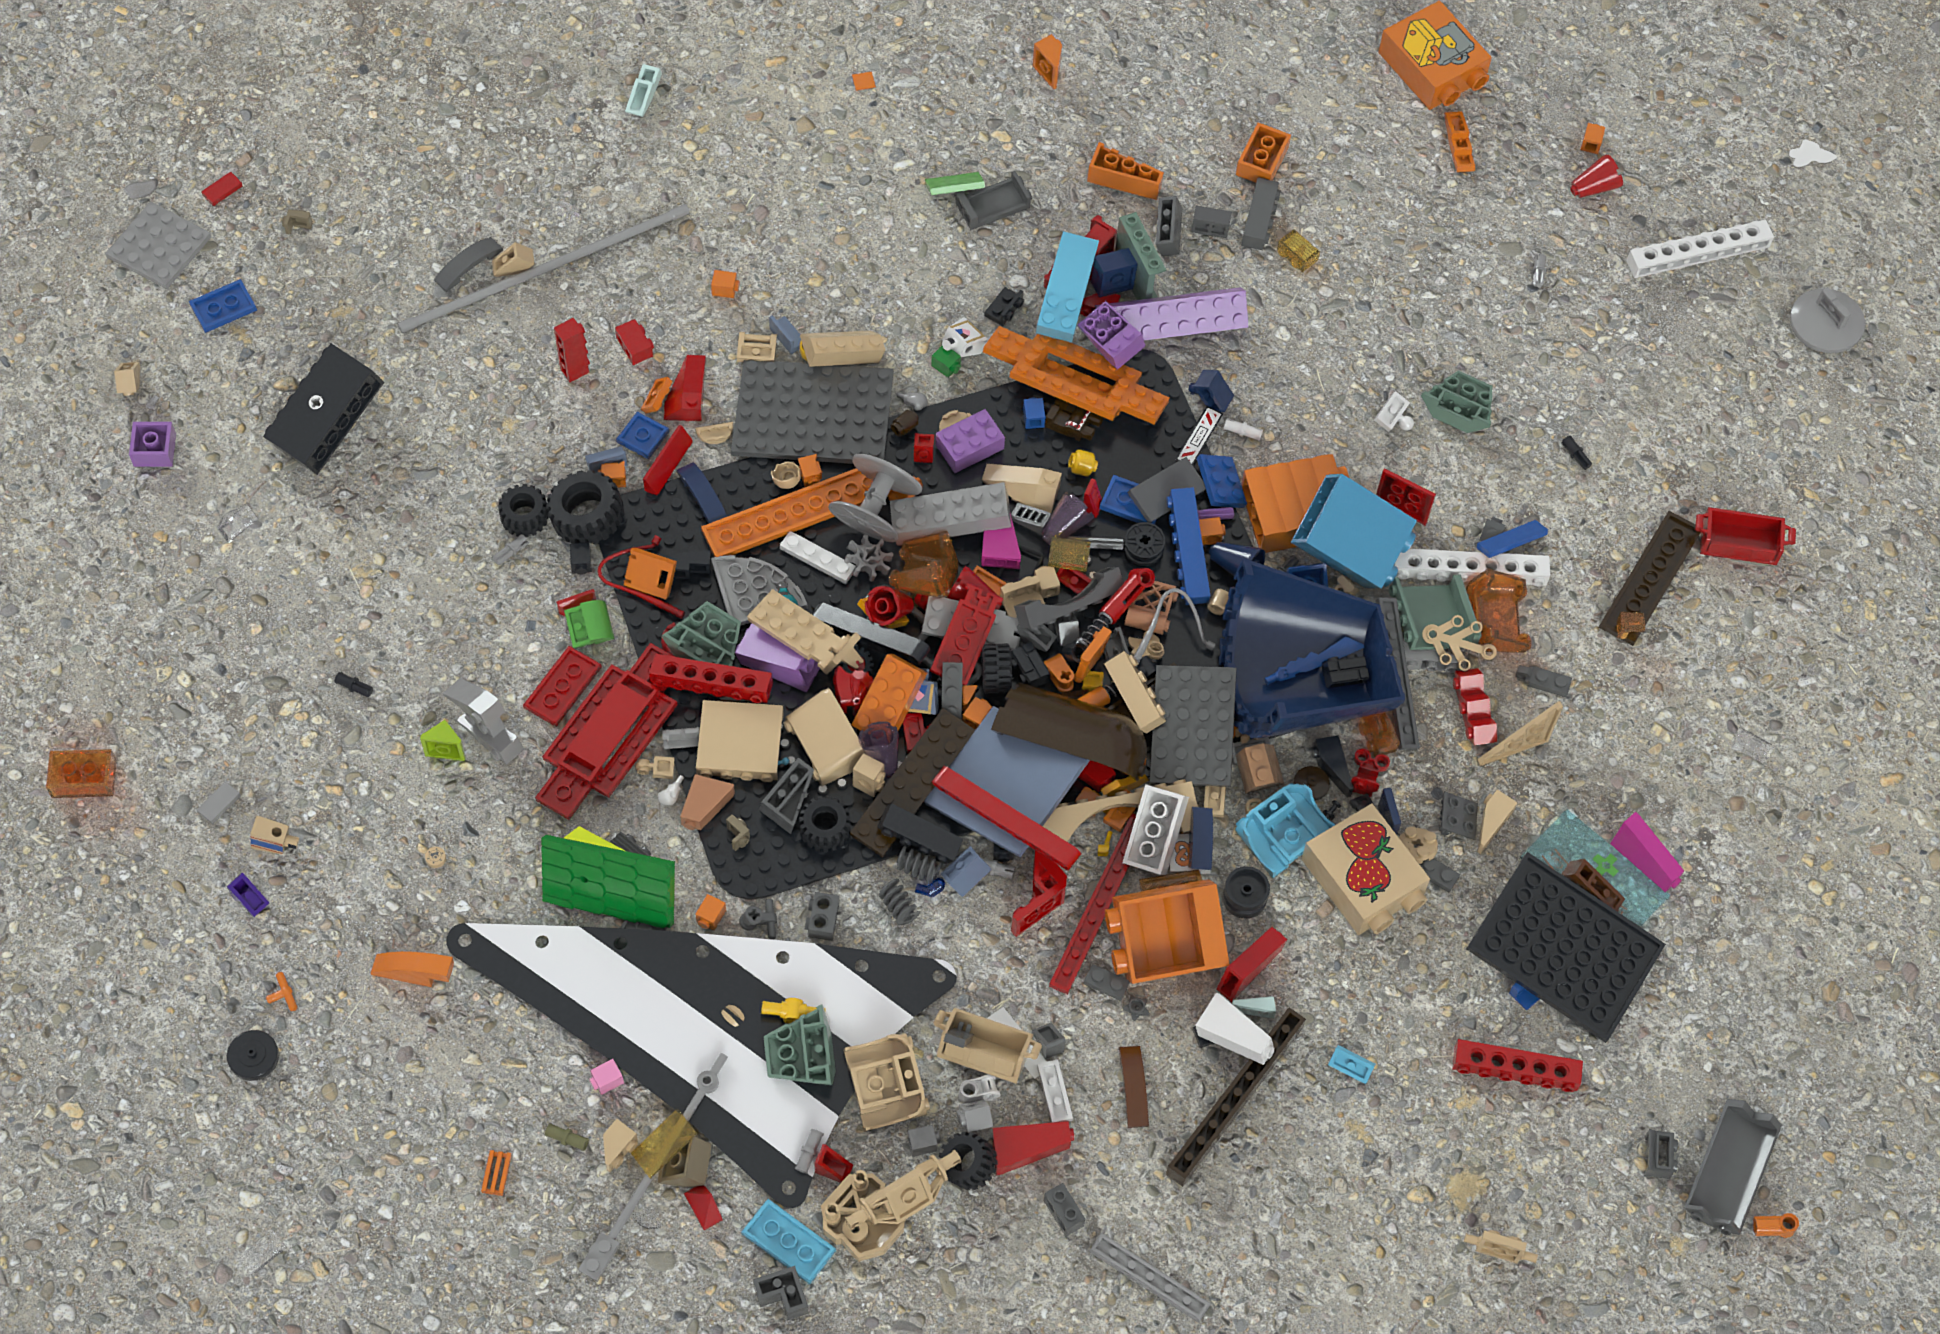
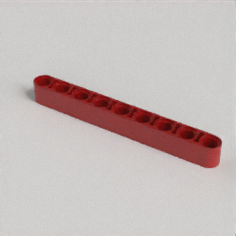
(1006, 818)

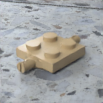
(1501, 1247)

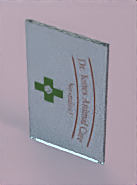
(1573, 840)

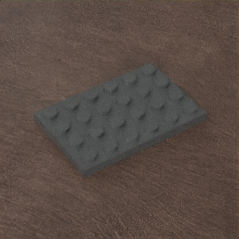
(1198, 725)

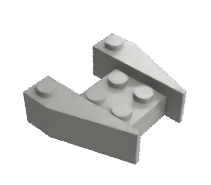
(484, 720)

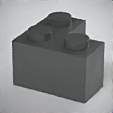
(783, 1287)

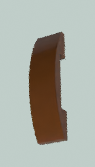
(1134, 1086)

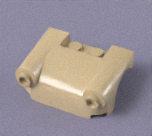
(886, 1081)

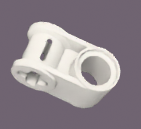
(982, 1087)

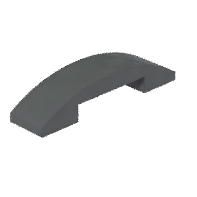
(465, 261)

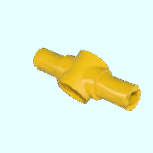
(789, 1010)

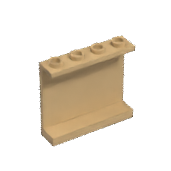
(739, 740)

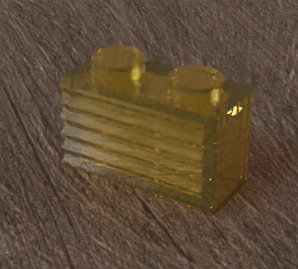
(1298, 250)

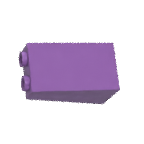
(767, 654)

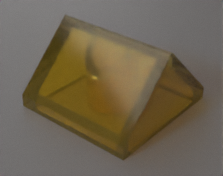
(1069, 554)

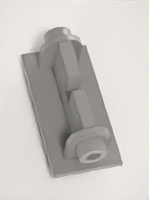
(681, 738)

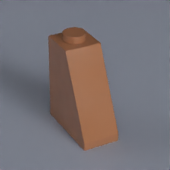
(704, 801)

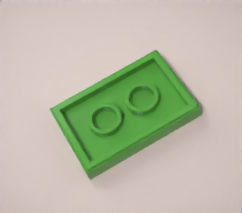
(954, 183)

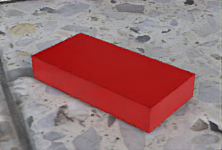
(221, 188)

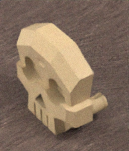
(871, 1239)

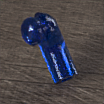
(932, 889)

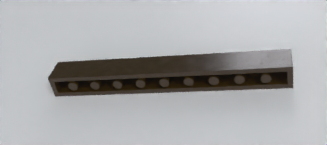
(1233, 1101)

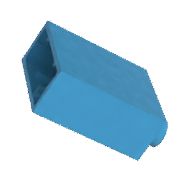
(1355, 532)

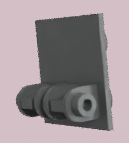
(1458, 816)

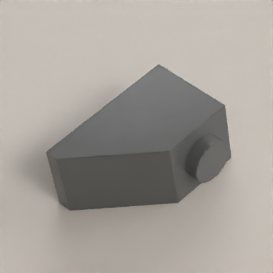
(1067, 629)

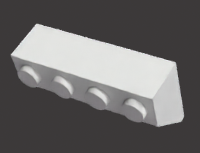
(1155, 830)

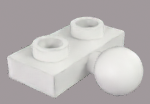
(1392, 412)

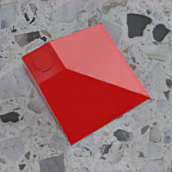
(1406, 496)

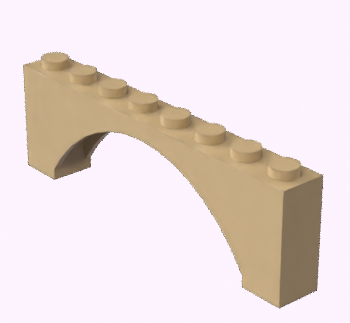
(1068, 818)

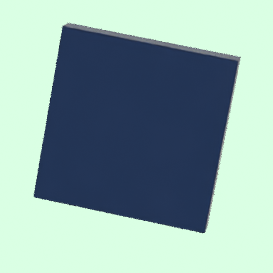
(1389, 810)

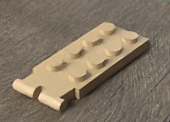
(797, 628)

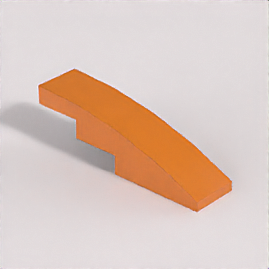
(1459, 141)

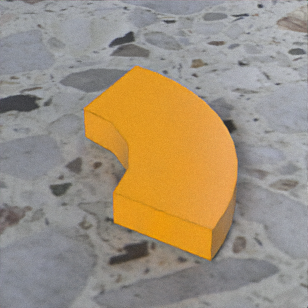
(1121, 784)

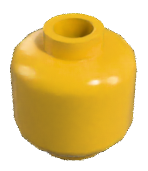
(1082, 463)

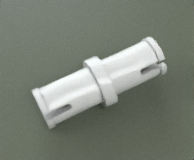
(1243, 429)

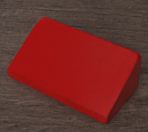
(1073, 579)

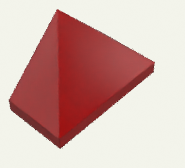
(575, 601)
(703, 1206)

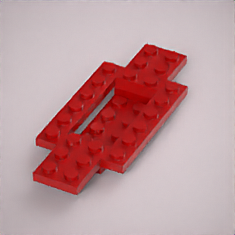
(597, 731)

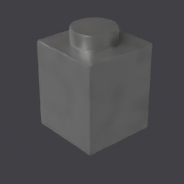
(923, 1140)

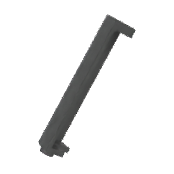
(1733, 1167)

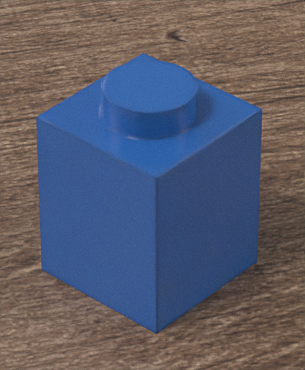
(1034, 413)

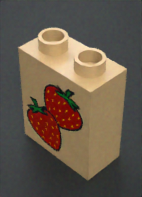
(1366, 870)

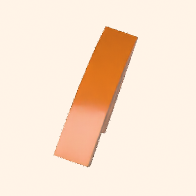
(413, 967)

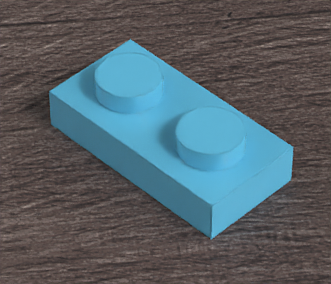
(1351, 1064)

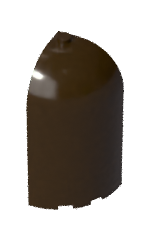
(1073, 728)

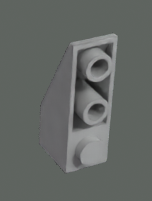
(1428, 660)

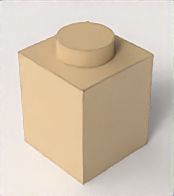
(1048, 581)

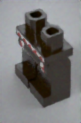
(1072, 420)

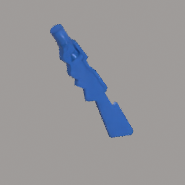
(1312, 660)

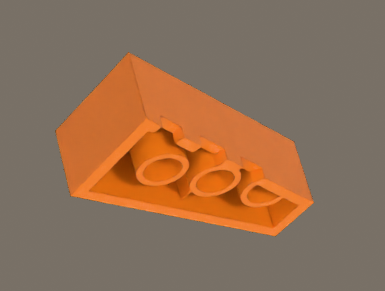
(1123, 173)

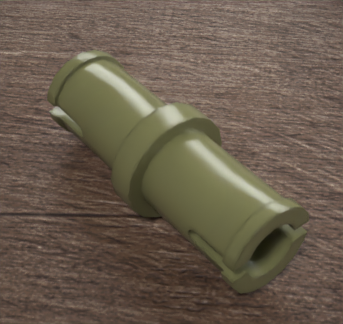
(566, 1137)

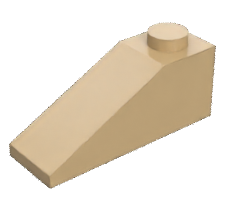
(1495, 814)

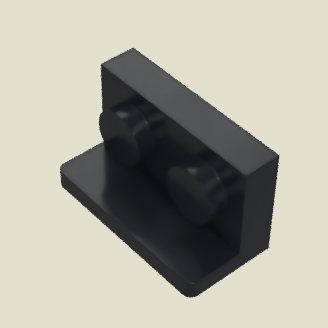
(1004, 306)

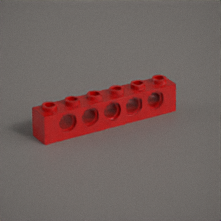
(703, 671)
(1526, 1060)

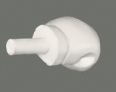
(670, 795)

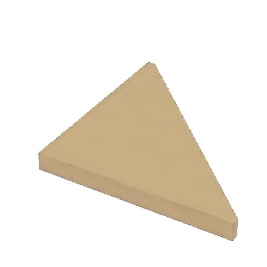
(1529, 736)

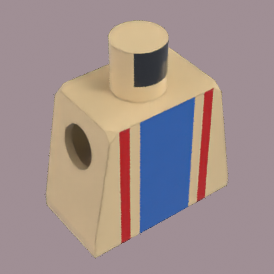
(271, 836)

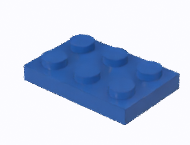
(222, 305)
(1221, 481)
(1119, 502)

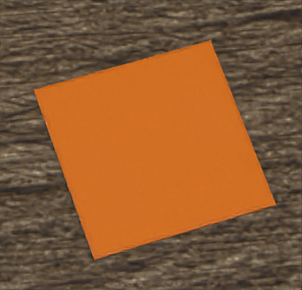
(863, 81)

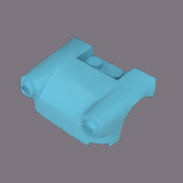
(1282, 826)

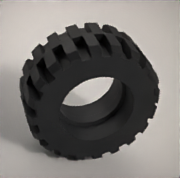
(578, 489)

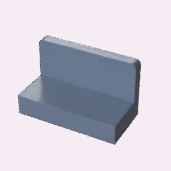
(785, 333)
(612, 455)
(966, 871)

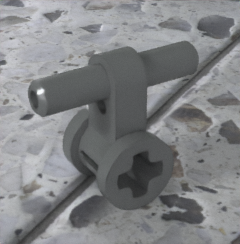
(753, 916)

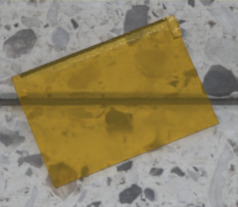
(663, 1143)

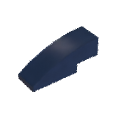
(1201, 838)

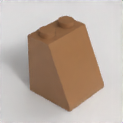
(1259, 767)

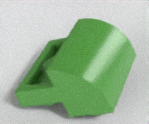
(589, 623)

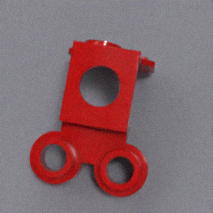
(1368, 772)

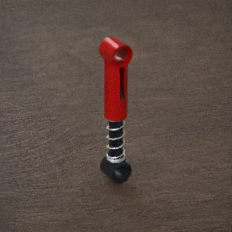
(1111, 611)

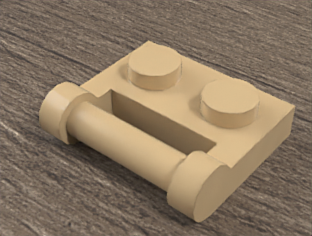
(756, 351)

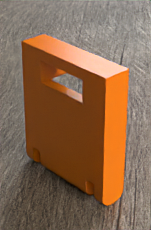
(645, 571)
(1092, 653)

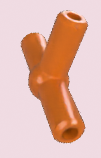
(285, 992)

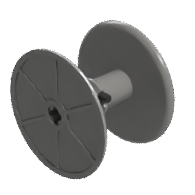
(885, 478)

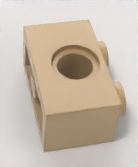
(868, 775)

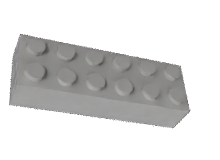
(952, 511)

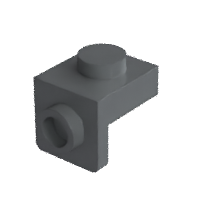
(1492, 528)

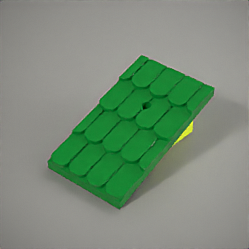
(604, 879)

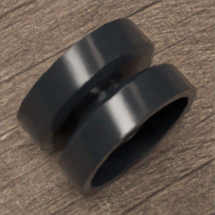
(1246, 892)

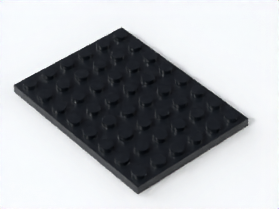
(1566, 947)

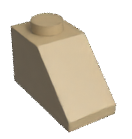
(513, 260)
(127, 378)

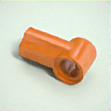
(1774, 1225)

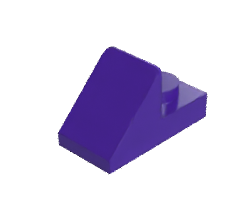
(247, 894)

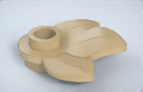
(1154, 648)

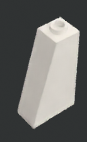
(1233, 1030)

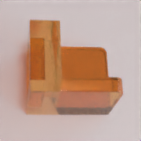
(1630, 622)

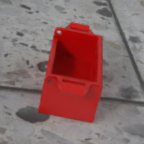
(1099, 231)
(1743, 535)

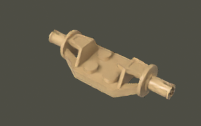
(905, 1194)

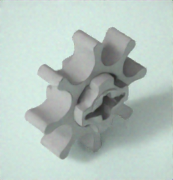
(864, 561)

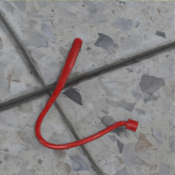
(661, 604)

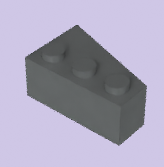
(787, 796)

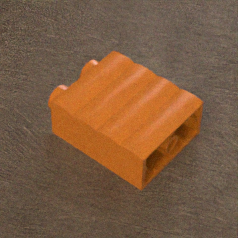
(1281, 496)
(1168, 931)

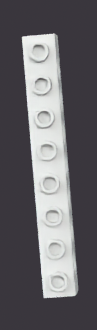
(1699, 248)
(1461, 560)

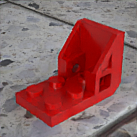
(1048, 894)

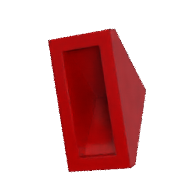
(832, 1164)

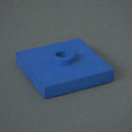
(642, 435)

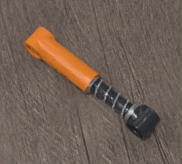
(1101, 696)

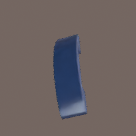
(702, 492)

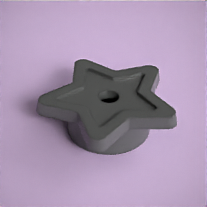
(1135, 1001)

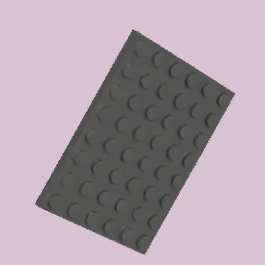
(812, 410)

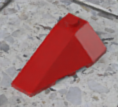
(687, 391)

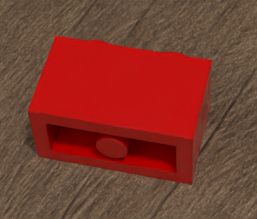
(634, 342)

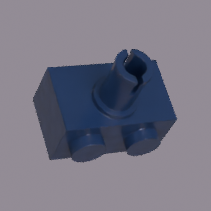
(1212, 390)

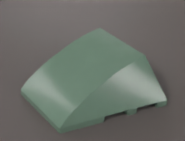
(1461, 402)
(705, 636)
(802, 1050)

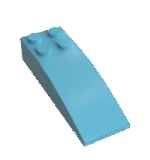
(1067, 287)

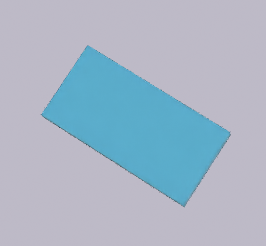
(788, 1241)

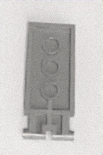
(940, 612)

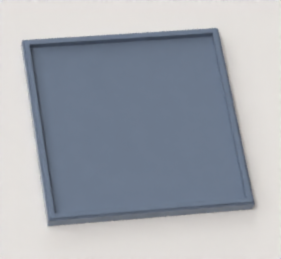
(1014, 771)

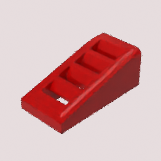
(1092, 498)

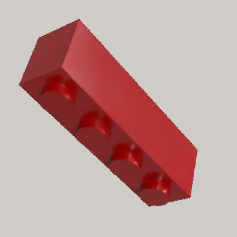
(571, 349)

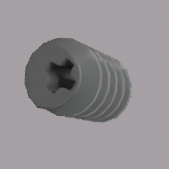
(917, 865)
(897, 903)

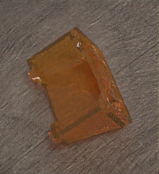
(928, 566)
(1495, 606)

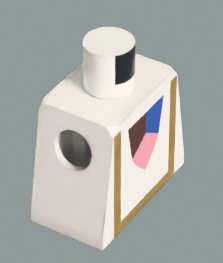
(964, 338)

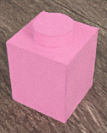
(606, 1077)

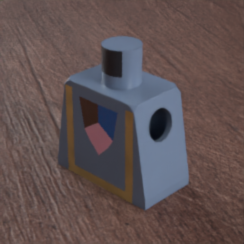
(926, 698)

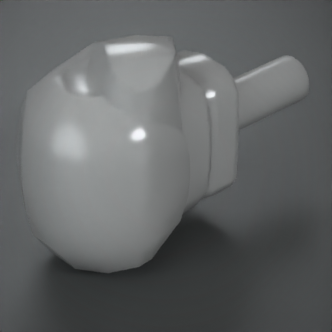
(915, 400)

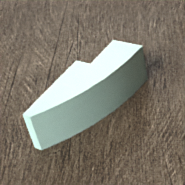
(643, 90)

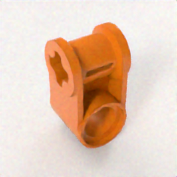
(1060, 673)

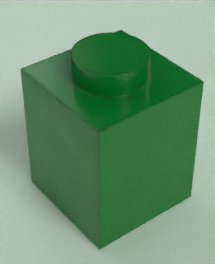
(946, 361)

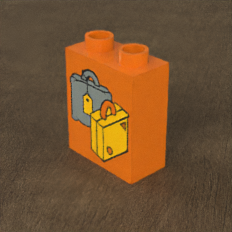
(1435, 55)

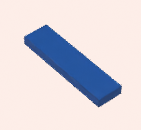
(1512, 538)

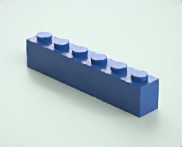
(1189, 545)

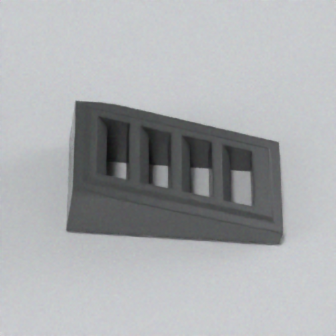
(1037, 513)

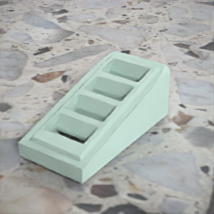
(1257, 1006)

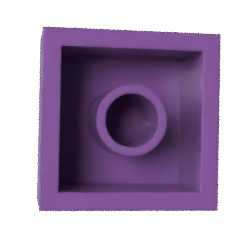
(152, 444)

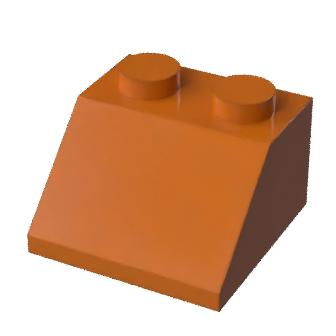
(1048, 59)

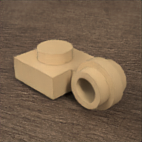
(662, 767)

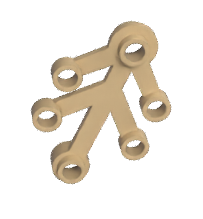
(1455, 641)

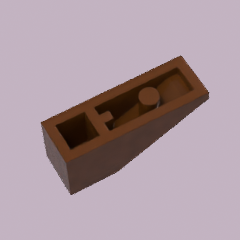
(1589, 879)

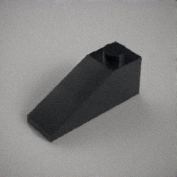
(1332, 761)

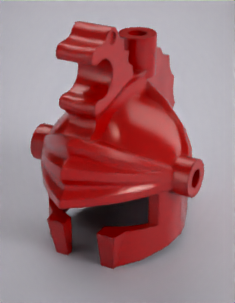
(851, 688)

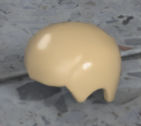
(786, 475)

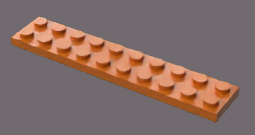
(784, 514)

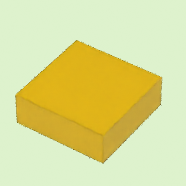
(1093, 680)

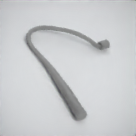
(1143, 645)

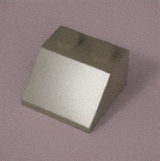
(688, 1166)

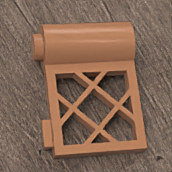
(1142, 617)

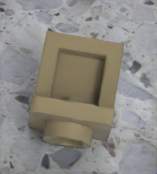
(297, 219)
(740, 830)

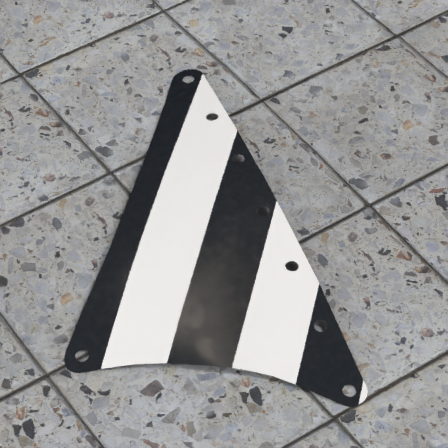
(663, 1022)

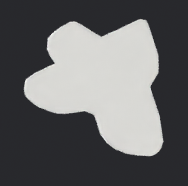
(1809, 152)

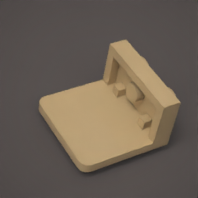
(1020, 592)

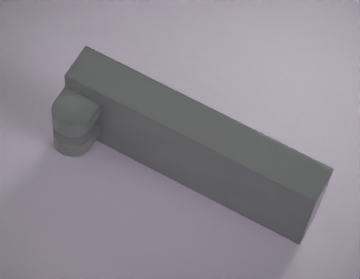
(958, 1036)

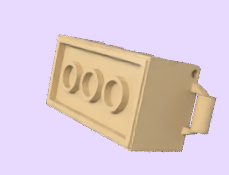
(994, 1047)

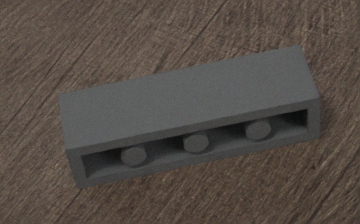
(1260, 213)

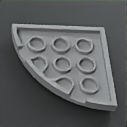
(747, 582)

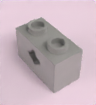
(974, 1115)

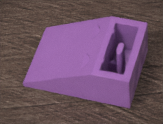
(1112, 335)

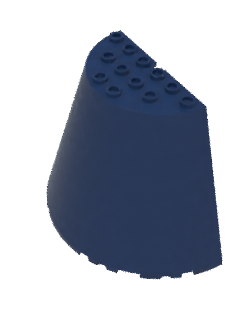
(1286, 617)

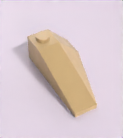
(1026, 484)

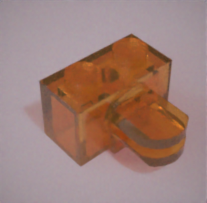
(1379, 734)

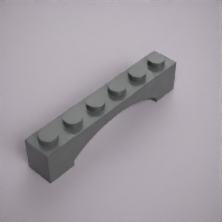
(1034, 613)

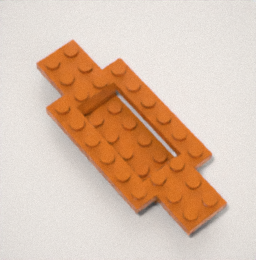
(1072, 386)

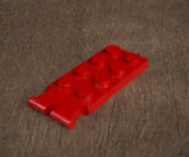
(967, 631)

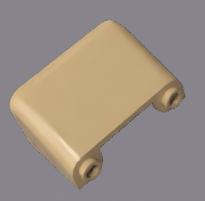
(825, 737)

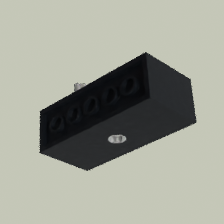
(323, 408)

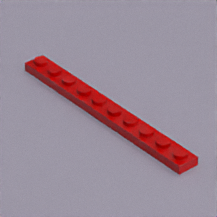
(1093, 915)

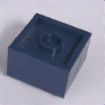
(1114, 272)

